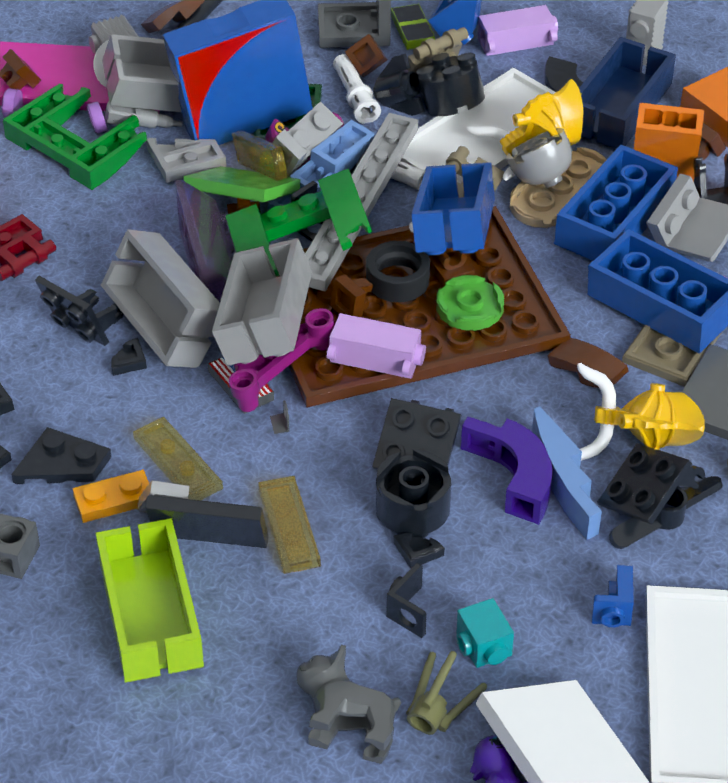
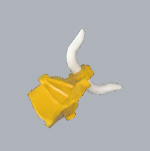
(540, 115)
(652, 417)

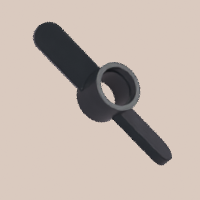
(668, 518)

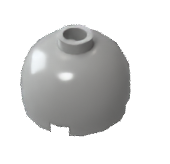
(542, 159)

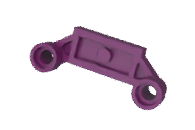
(251, 377)

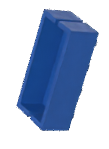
(447, 221)

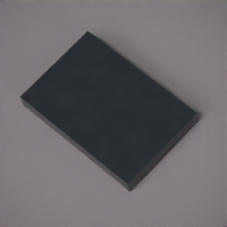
(211, 520)

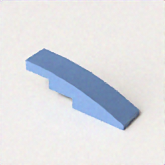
(331, 156)
(568, 482)

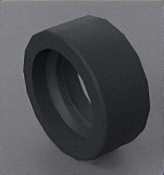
(397, 288)

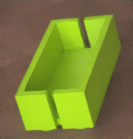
(149, 601)

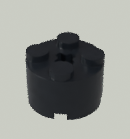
(450, 83)
(413, 493)

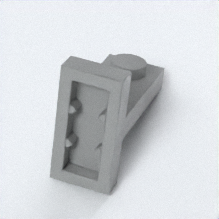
(306, 135)

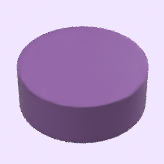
(11, 101)
(96, 117)

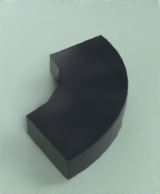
(559, 72)

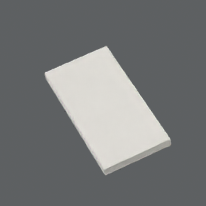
(446, 133)
(687, 684)
(558, 735)

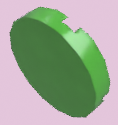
(470, 303)

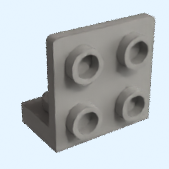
(690, 222)

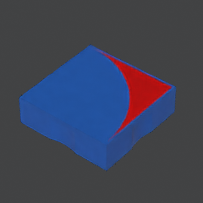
(239, 71)

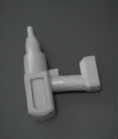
(147, 117)

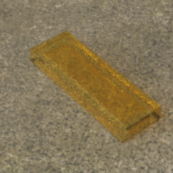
(260, 155)
(177, 459)
(289, 524)

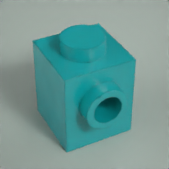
(484, 633)

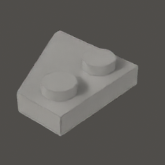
(185, 157)

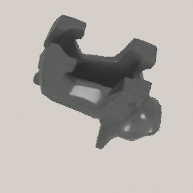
(346, 706)

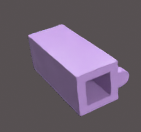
(517, 30)
(376, 346)

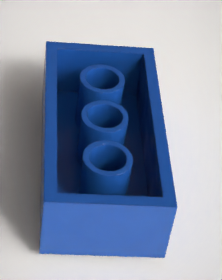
(612, 201)
(661, 290)

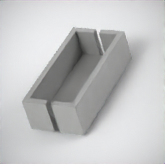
(140, 74)
(162, 298)
(258, 308)

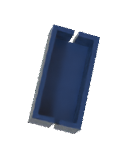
(618, 86)

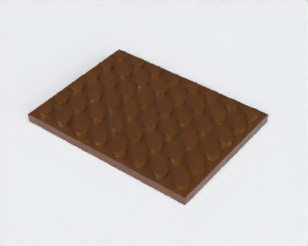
(525, 327)

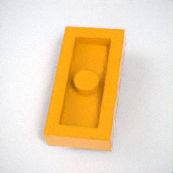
(110, 495)

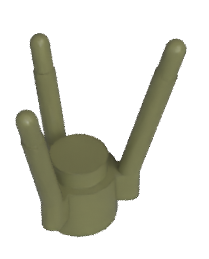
(429, 710)

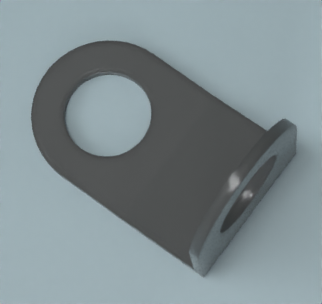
(281, 421)

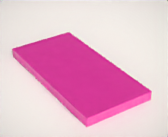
(56, 65)

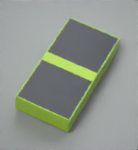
(411, 25)

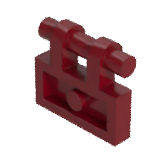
(17, 236)

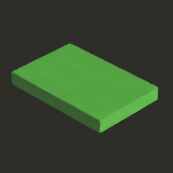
(242, 184)

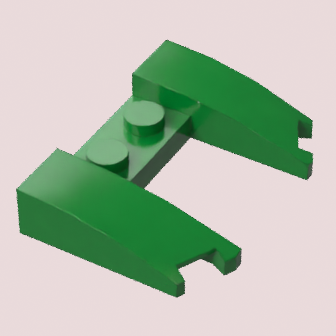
(88, 163)
(335, 201)

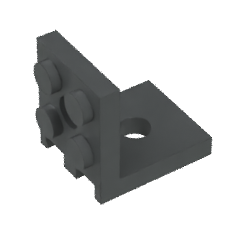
(363, 17)

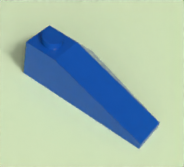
(455, 15)

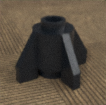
(398, 87)

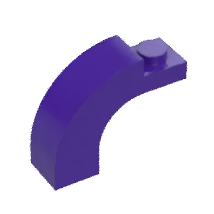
(522, 455)

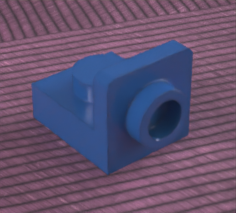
(617, 606)

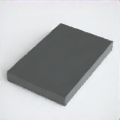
(710, 390)

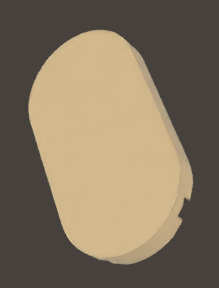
(540, 205)

